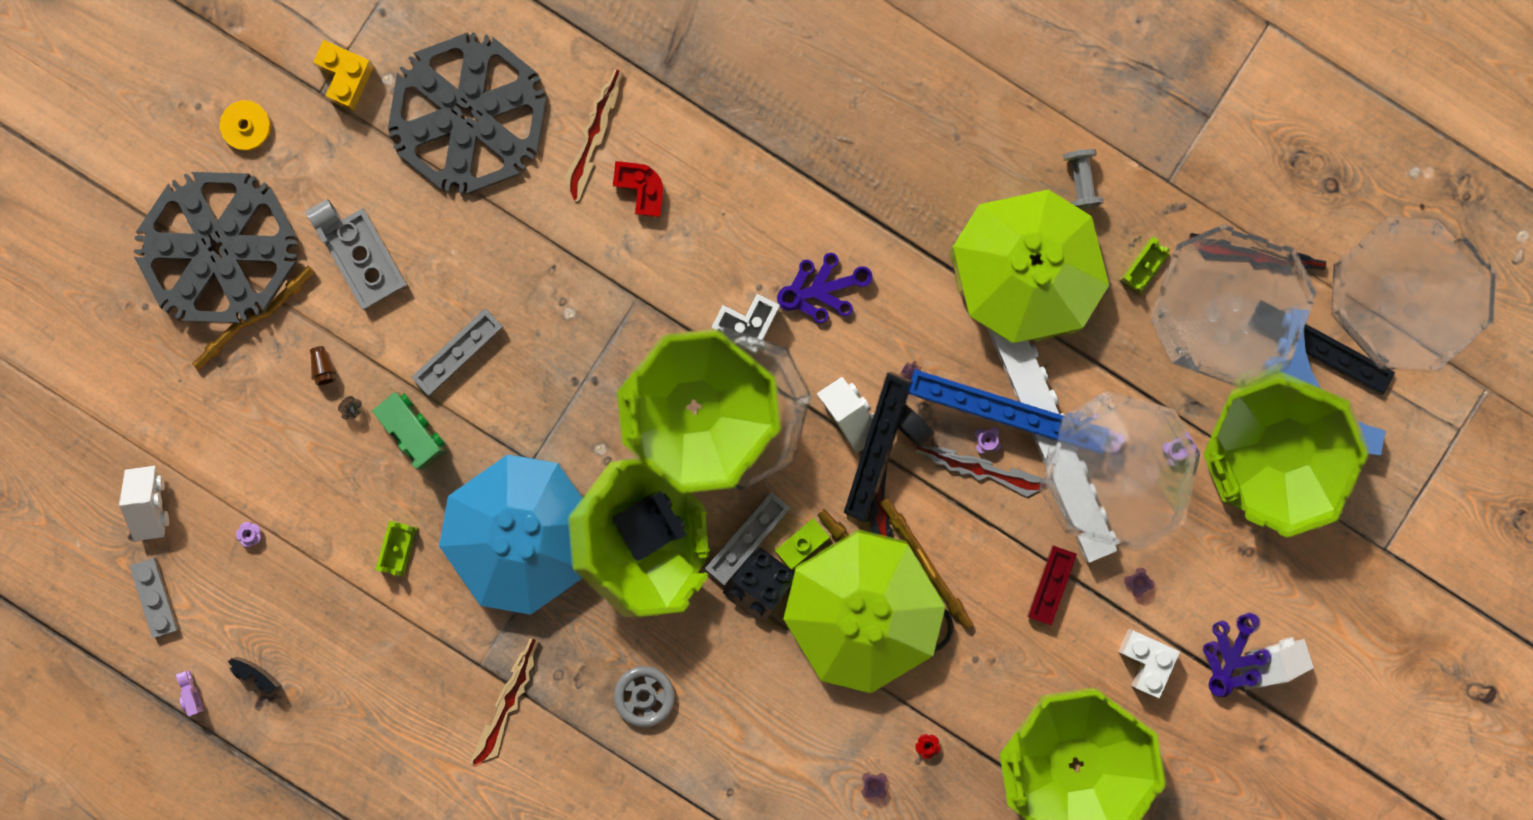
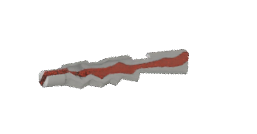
(980, 468)

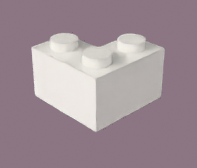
(756, 321)
(848, 411)
(143, 503)
(1155, 658)
(1288, 661)

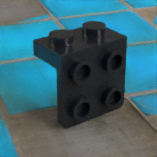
(649, 525)
(759, 584)

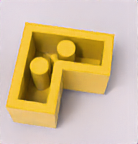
(349, 70)

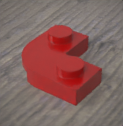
(645, 181)

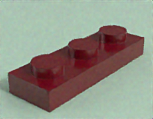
(1051, 585)

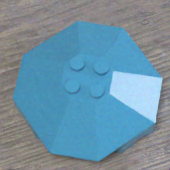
(513, 533)

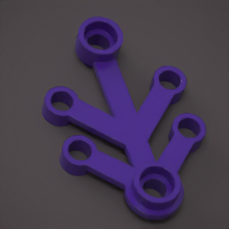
(820, 289)
(1233, 657)

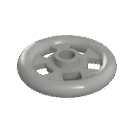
(627, 683)

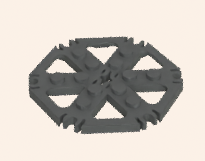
(462, 136)
(230, 229)

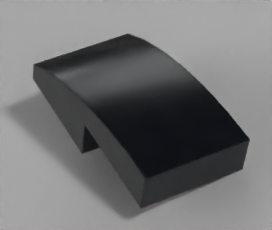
(246, 669)

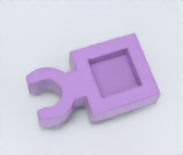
(190, 699)

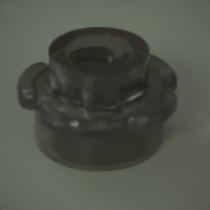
(350, 407)

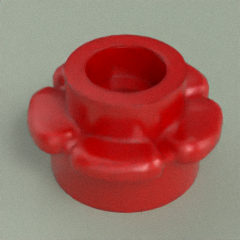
(921, 746)

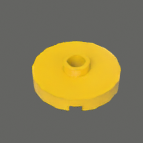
(258, 125)

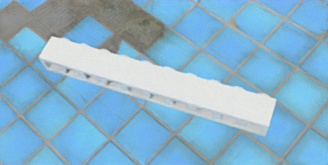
(1030, 388)

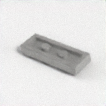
(154, 597)

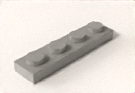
(457, 352)
(747, 538)

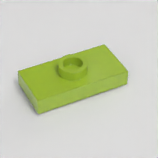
(802, 543)

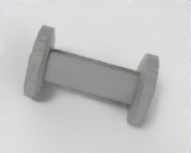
(1083, 178)

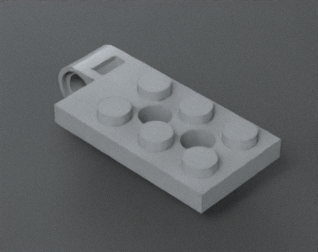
(343, 238)

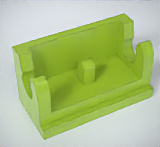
(1145, 265)
(396, 548)

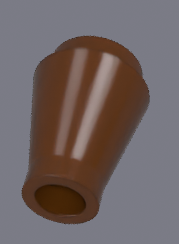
(321, 367)

